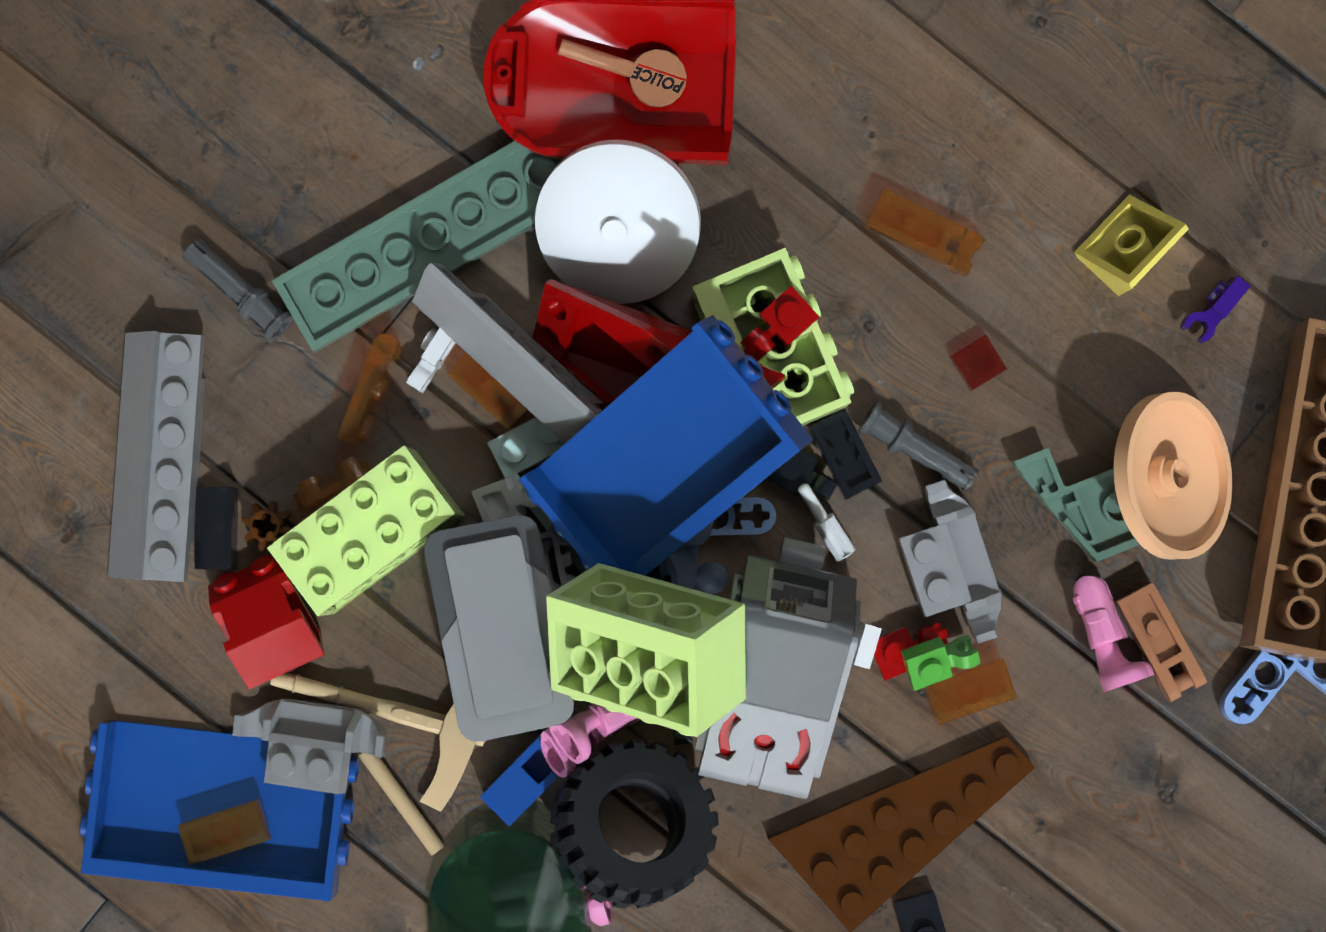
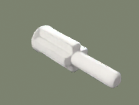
(827, 526)

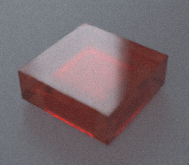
(978, 362)

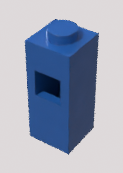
(520, 784)

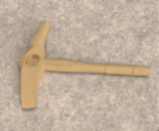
(454, 747)

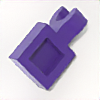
(1222, 300)

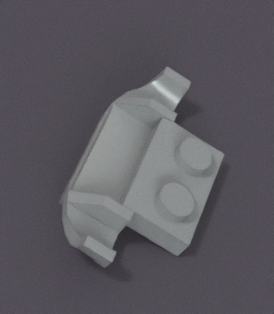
(952, 564)
(311, 741)

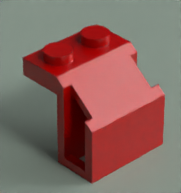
(263, 622)

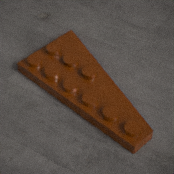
(886, 837)

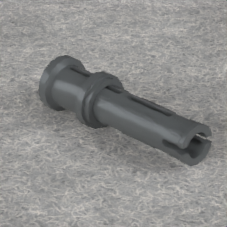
(250, 301)
(901, 437)

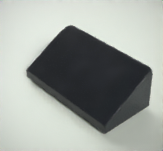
(216, 528)

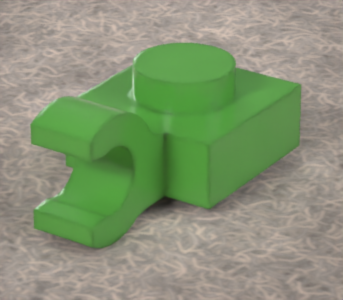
(933, 660)

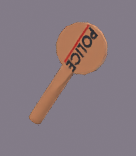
(654, 77)

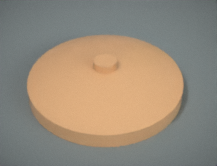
(1173, 475)

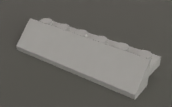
(506, 352)
(157, 456)

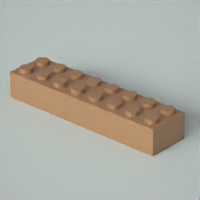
(1289, 567)

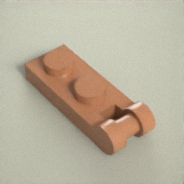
(1160, 640)

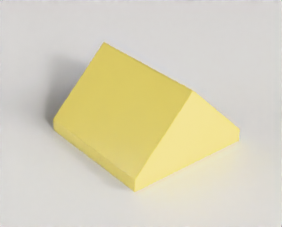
(1129, 243)

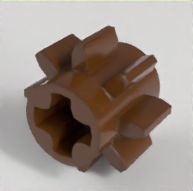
(260, 533)

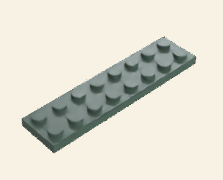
(388, 257)

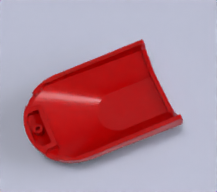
(566, 104)

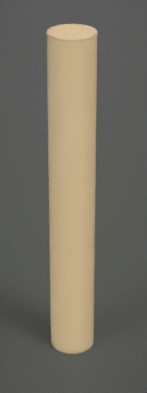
(402, 802)

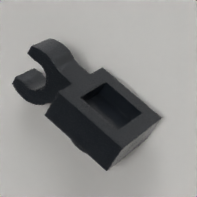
(800, 471)

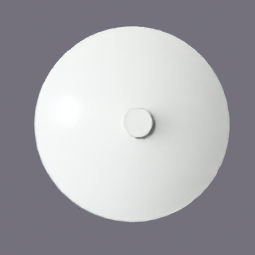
(618, 221)

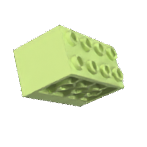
(807, 358)
(365, 531)
(647, 648)

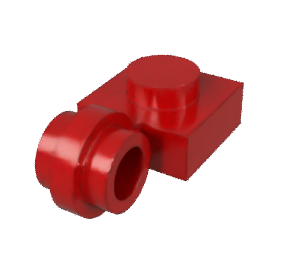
(786, 318)
(889, 647)

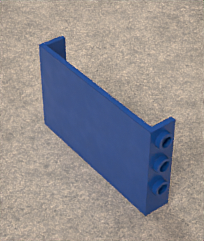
(668, 454)
(167, 775)

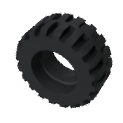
(676, 792)

